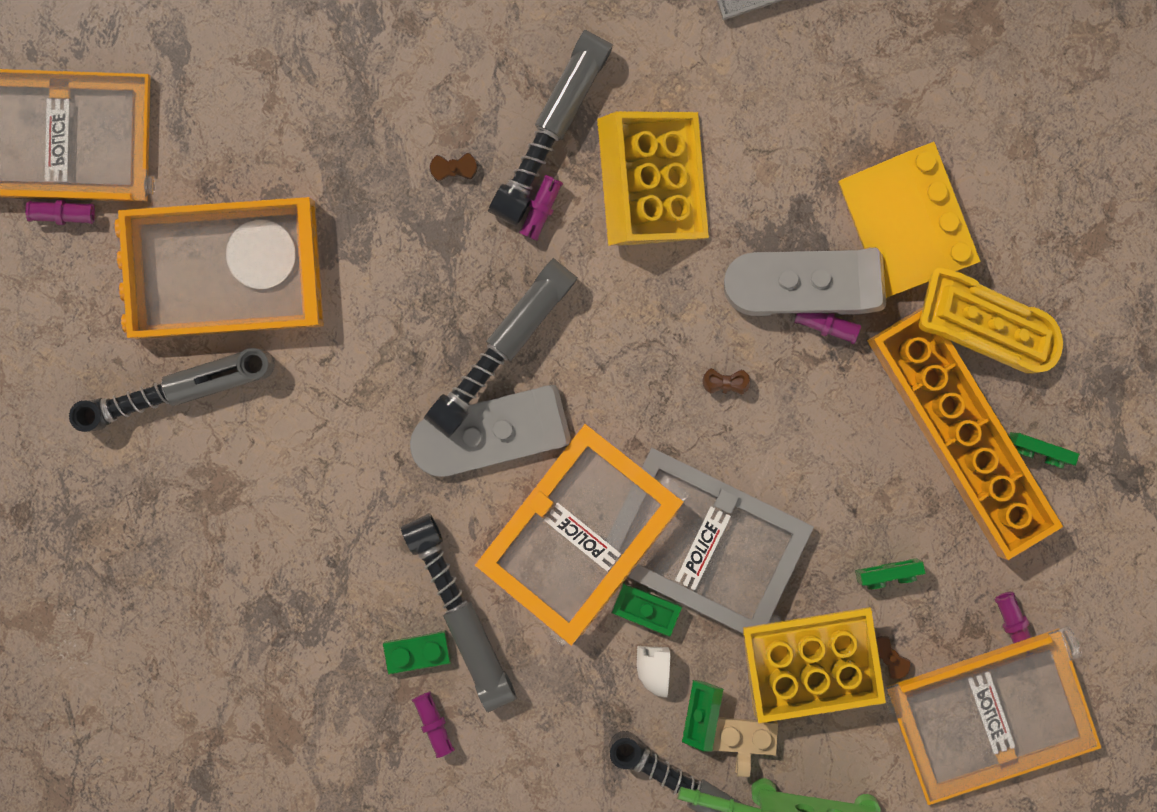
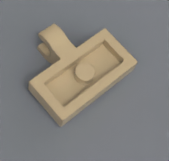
(745, 738)

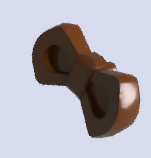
(442, 168)
(737, 382)
(897, 665)

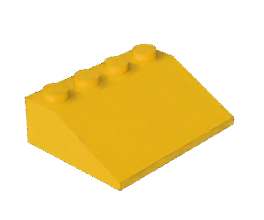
(652, 177)
(910, 217)
(813, 665)

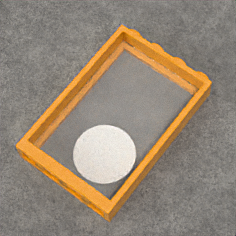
(219, 268)

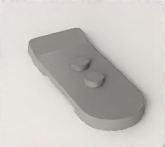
(807, 282)
(494, 433)

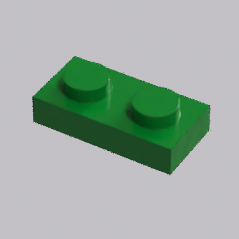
(1055, 455)
(877, 576)
(646, 609)
(417, 652)
(702, 715)

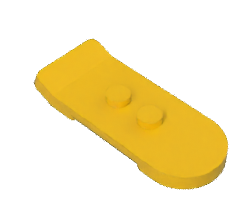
(990, 323)

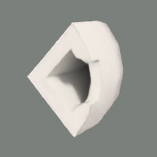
(654, 669)

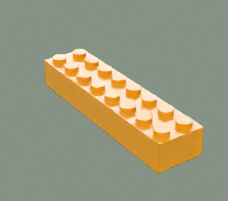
(966, 436)

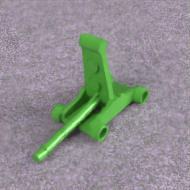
(769, 800)

